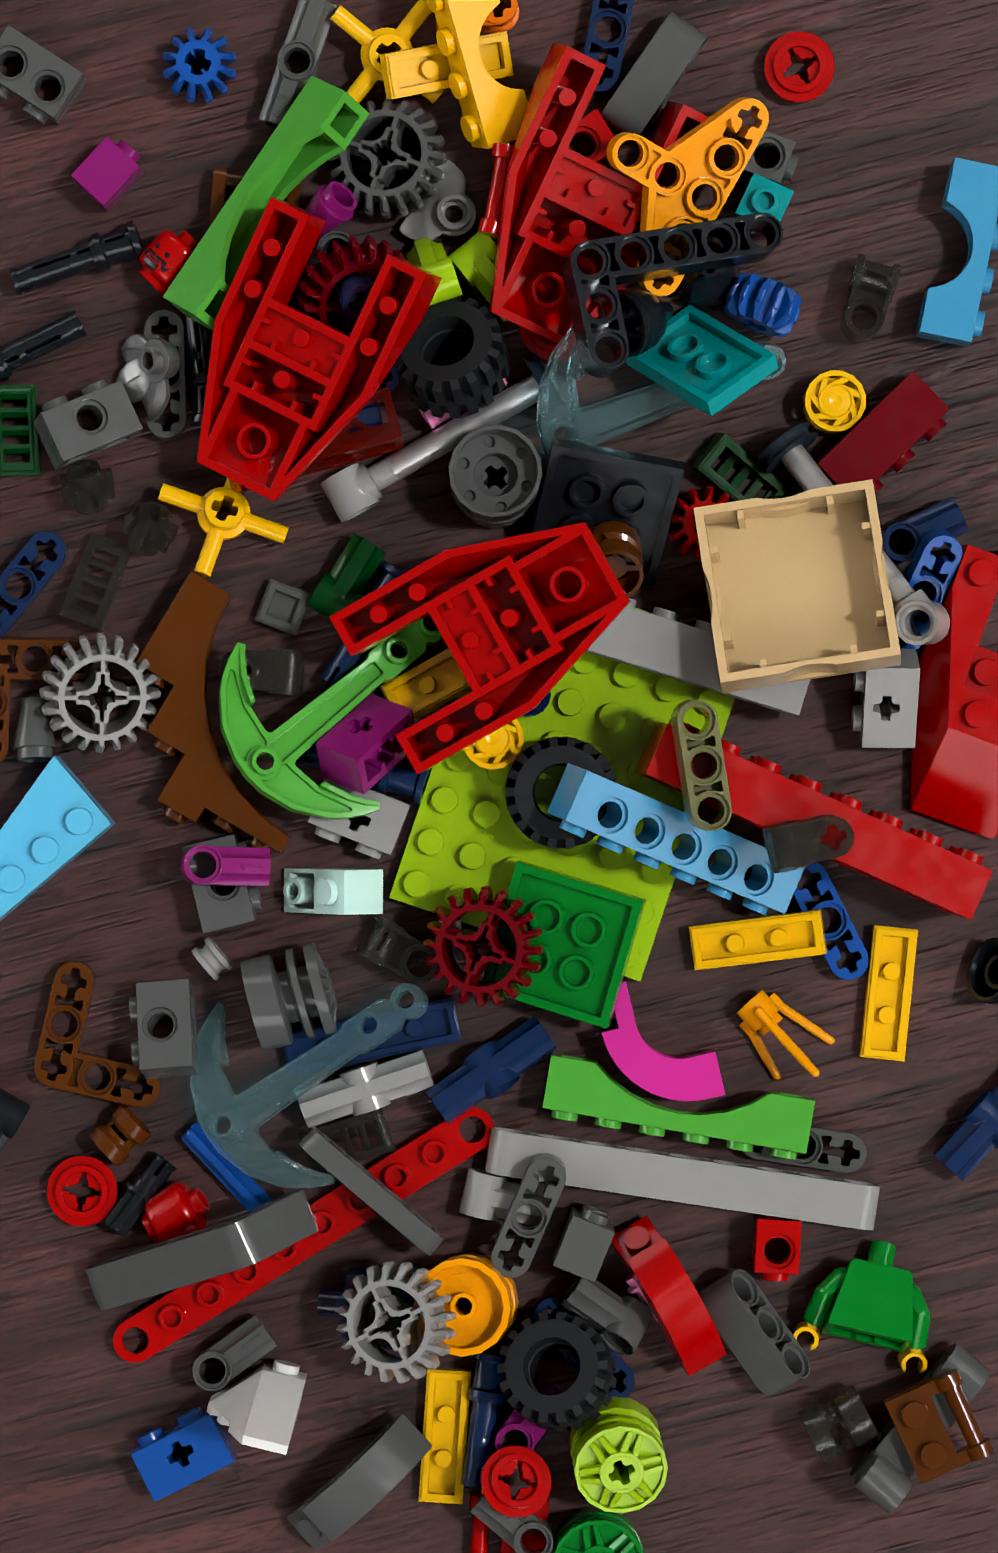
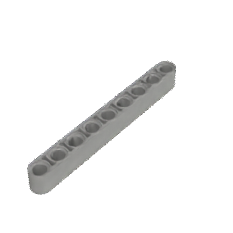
(688, 1179)

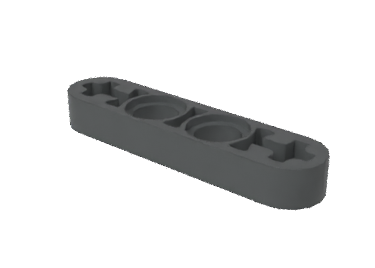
(371, 1191)

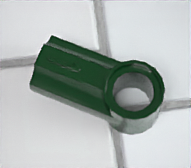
(348, 577)

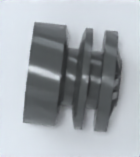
(496, 451)
(289, 996)

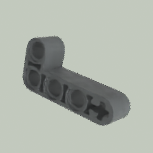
(885, 1467)

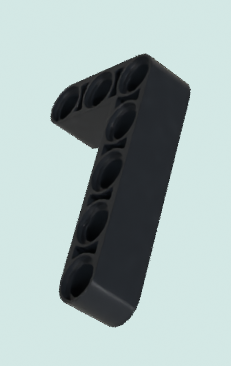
(653, 264)

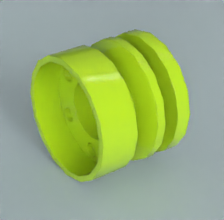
(624, 1434)

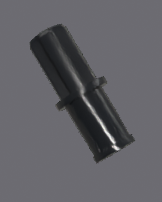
(138, 1193)

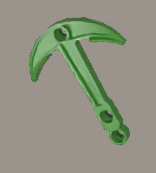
(284, 781)

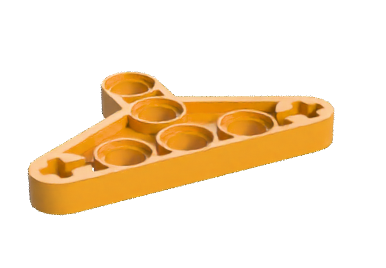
(695, 166)

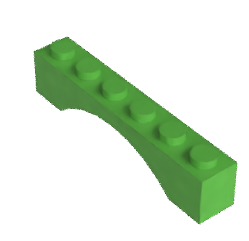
(310, 133)
(587, 1089)

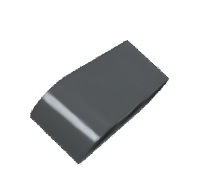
(654, 76)
(755, 1332)

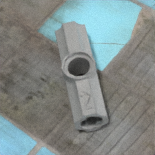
(366, 1088)

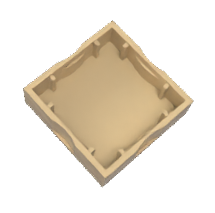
(797, 586)

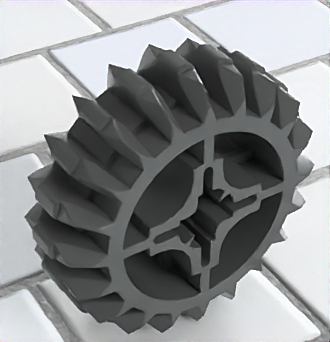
(404, 165)

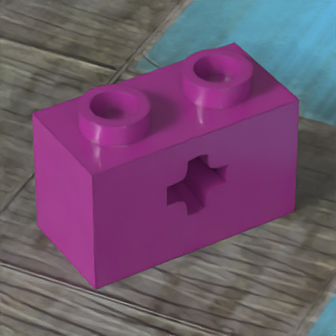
(364, 744)

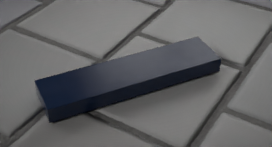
(434, 1028)

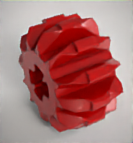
(687, 522)

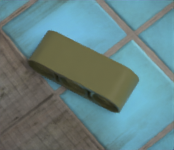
(716, 782)

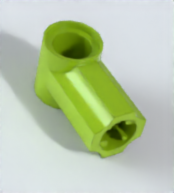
(434, 259)
(476, 263)

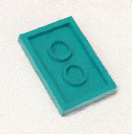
(704, 361)

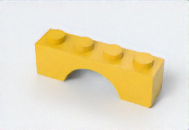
(488, 108)

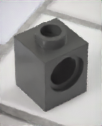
(786, 160)

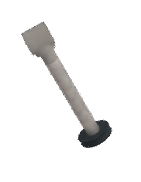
(791, 452)
(359, 487)

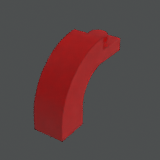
(670, 1295)

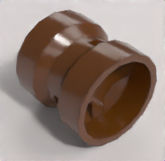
(118, 1143)

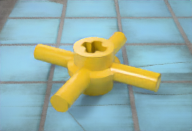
(384, 37)
(216, 529)

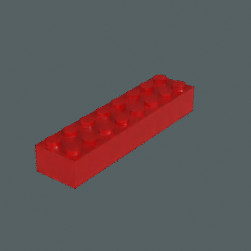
(880, 850)

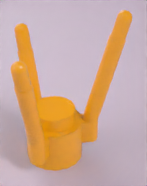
(762, 1015)

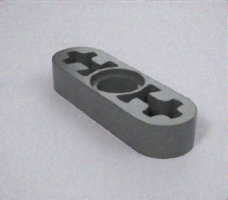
(179, 341)
(833, 1161)
(505, 1240)

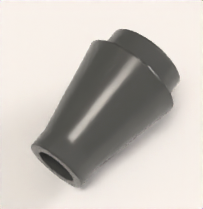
(34, 736)

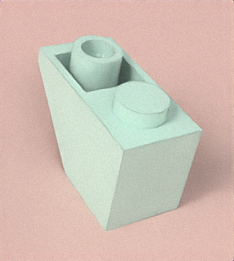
(333, 891)

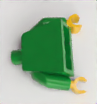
(871, 1306)

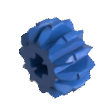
(214, 57)
(763, 305)

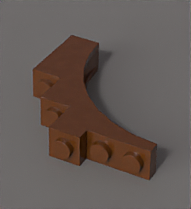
(201, 781)

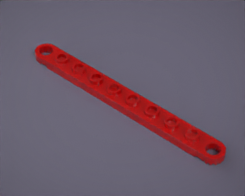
(335, 1215)

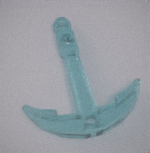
(608, 418)
(268, 1097)

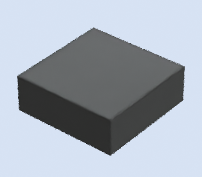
(283, 607)

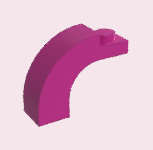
(668, 1076)

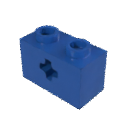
(170, 1473)

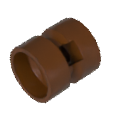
(623, 551)

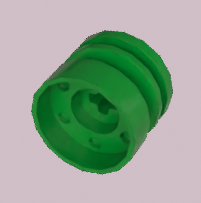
(596, 1532)

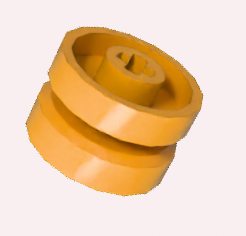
(492, 1301)

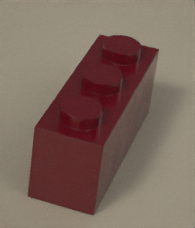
(886, 434)

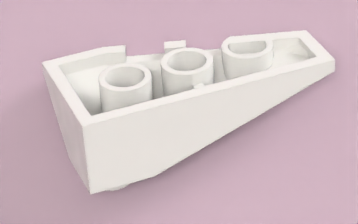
(262, 1406)

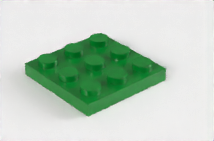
(584, 942)

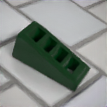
(20, 392)
(710, 453)

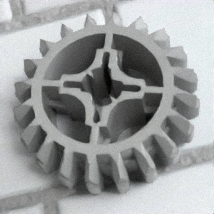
(83, 692)
(404, 1338)

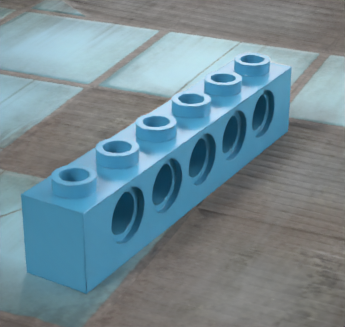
(584, 792)

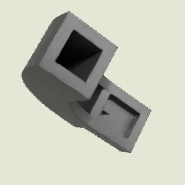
(361, 1483)

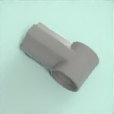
(491, 1195)

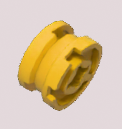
(834, 402)
(498, 748)

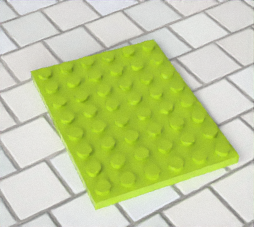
(464, 823)

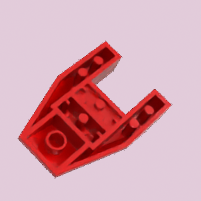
(563, 197)
(284, 379)
(511, 617)
(958, 708)

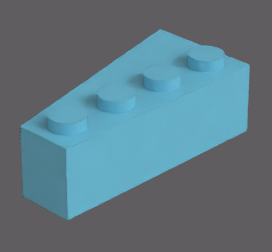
(47, 833)

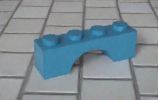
(952, 310)

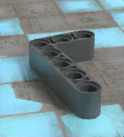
(203, 1252)

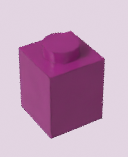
(108, 172)

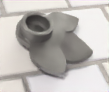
(431, 219)
(147, 372)

